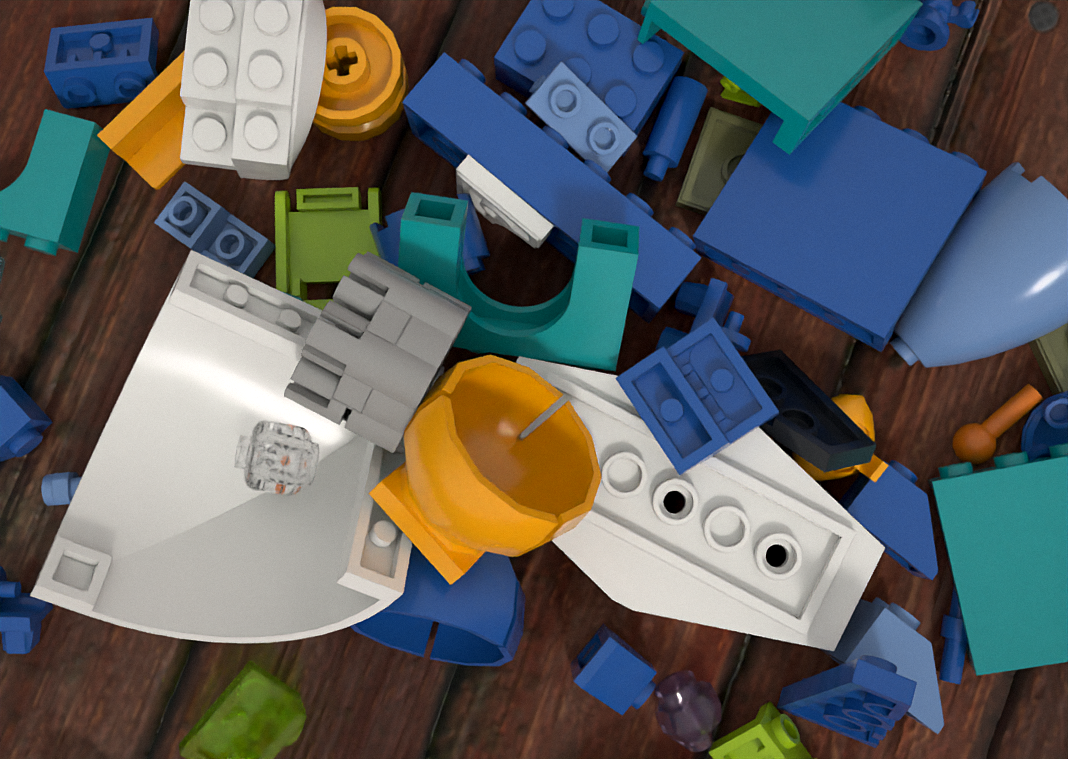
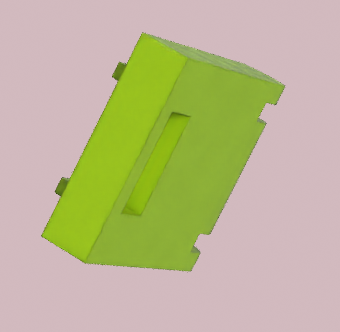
(322, 236)

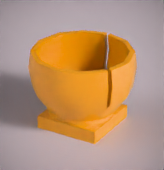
(473, 478)

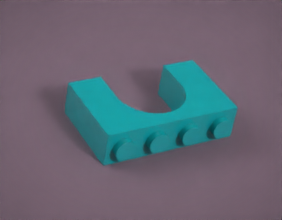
(57, 187)
(574, 328)

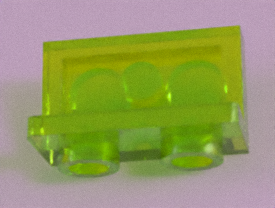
(247, 720)

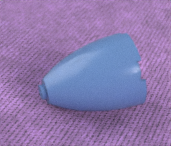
(995, 277)

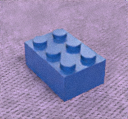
(597, 48)

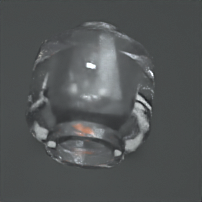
(277, 458)

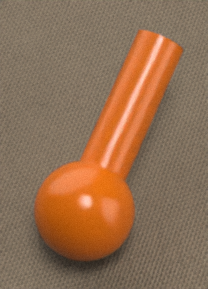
(978, 441)

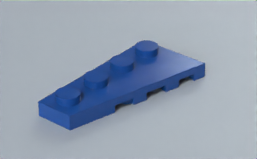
(852, 699)

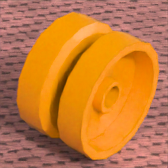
(361, 76)

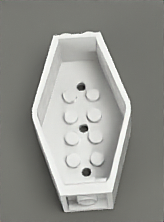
(712, 554)

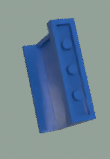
(841, 219)

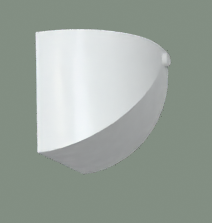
(163, 518)

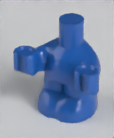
(930, 27)

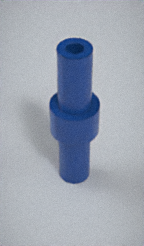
(954, 645)

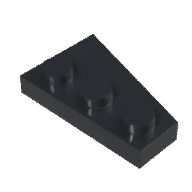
(807, 417)

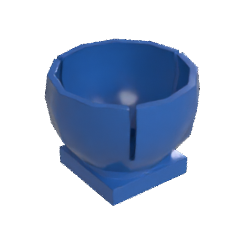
(476, 614)

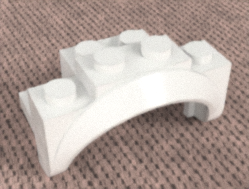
(251, 83)

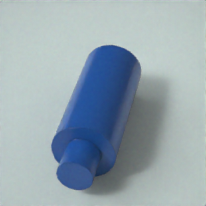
(673, 126)

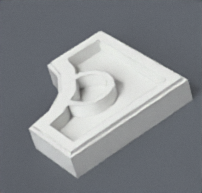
(500, 203)

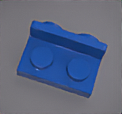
(102, 62)

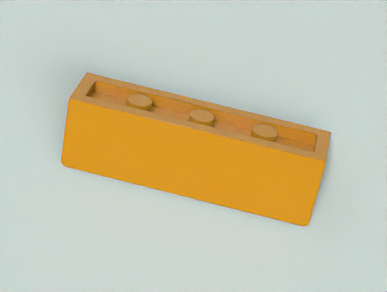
(152, 128)

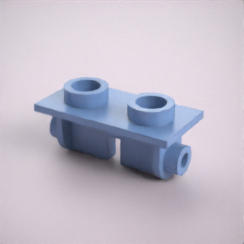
(580, 117)

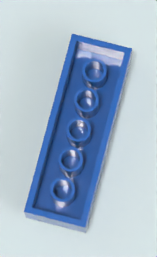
(464, 117)

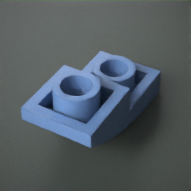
(214, 231)

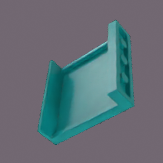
(786, 53)
(1009, 557)

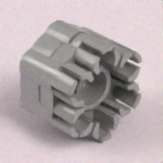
(385, 357)

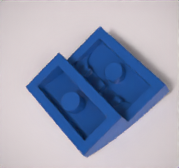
(697, 396)

